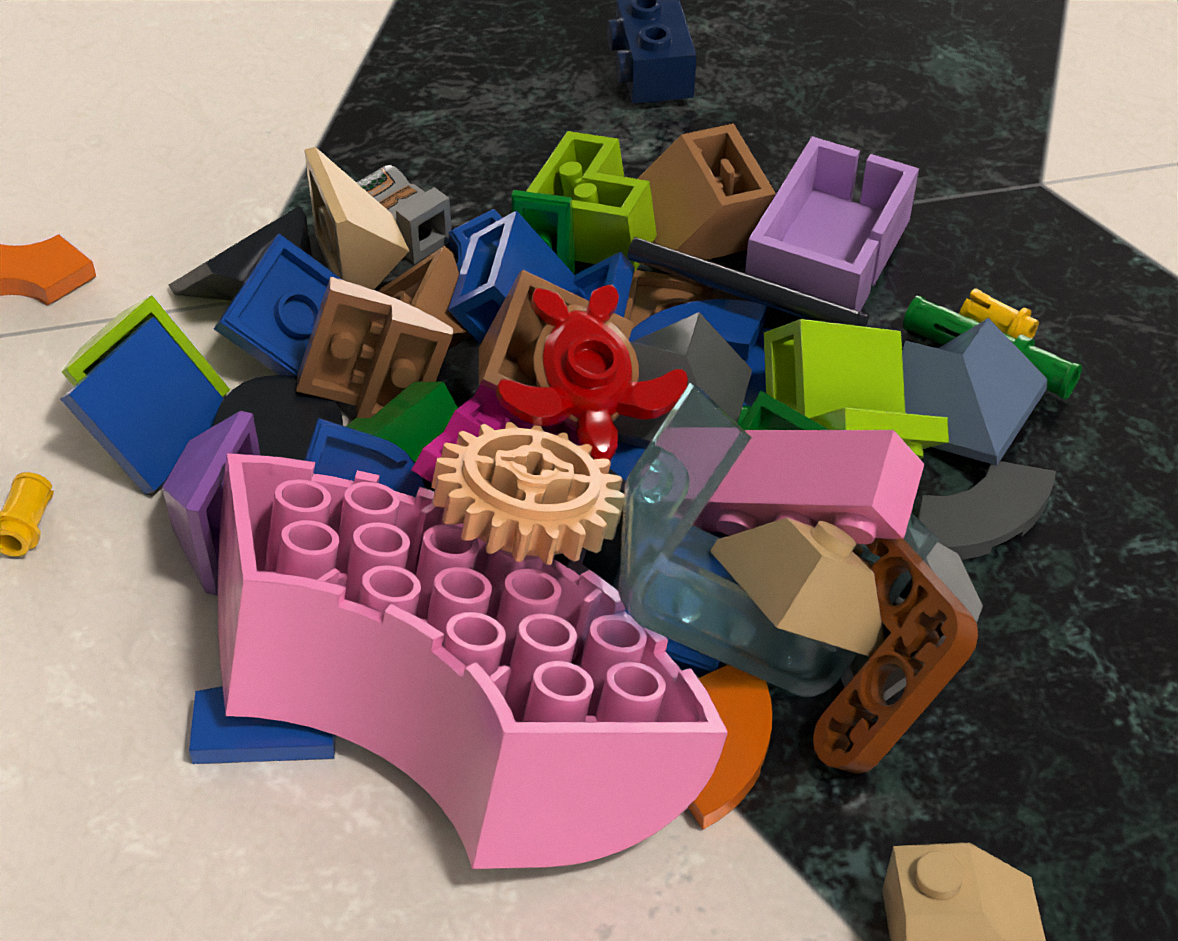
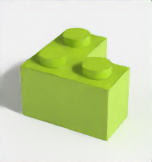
(604, 203)

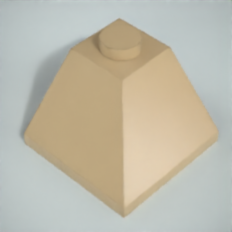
(807, 581)
(958, 896)

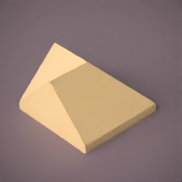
(351, 226)

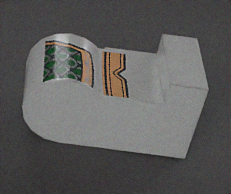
(411, 210)

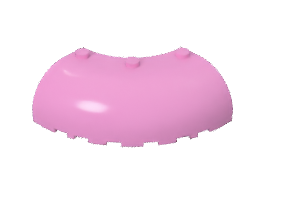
(482, 677)

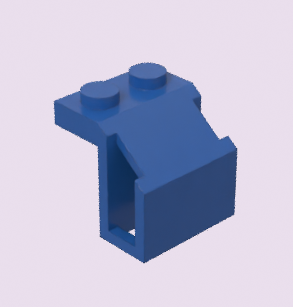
(491, 271)

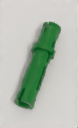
(944, 325)

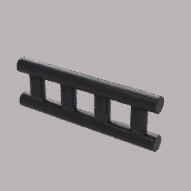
(743, 284)

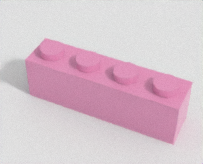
(840, 477)

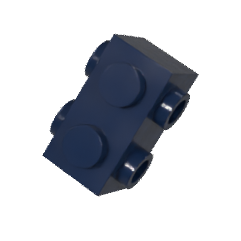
(653, 50)

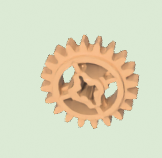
(527, 492)

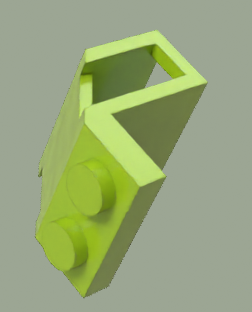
(846, 380)

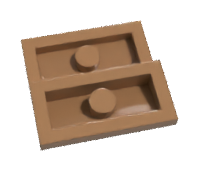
(369, 348)

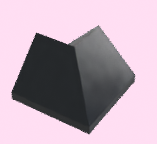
(227, 271)

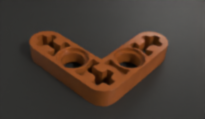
(911, 630)

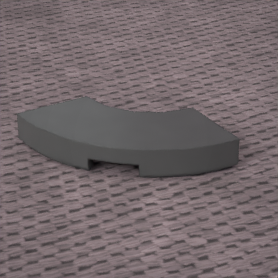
(991, 511)

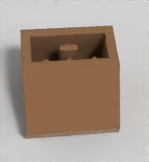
(707, 193)

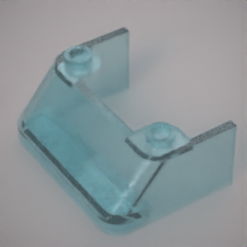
(680, 587)

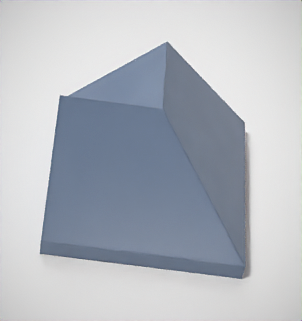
(976, 383)

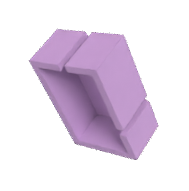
(821, 238)

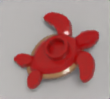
(587, 374)

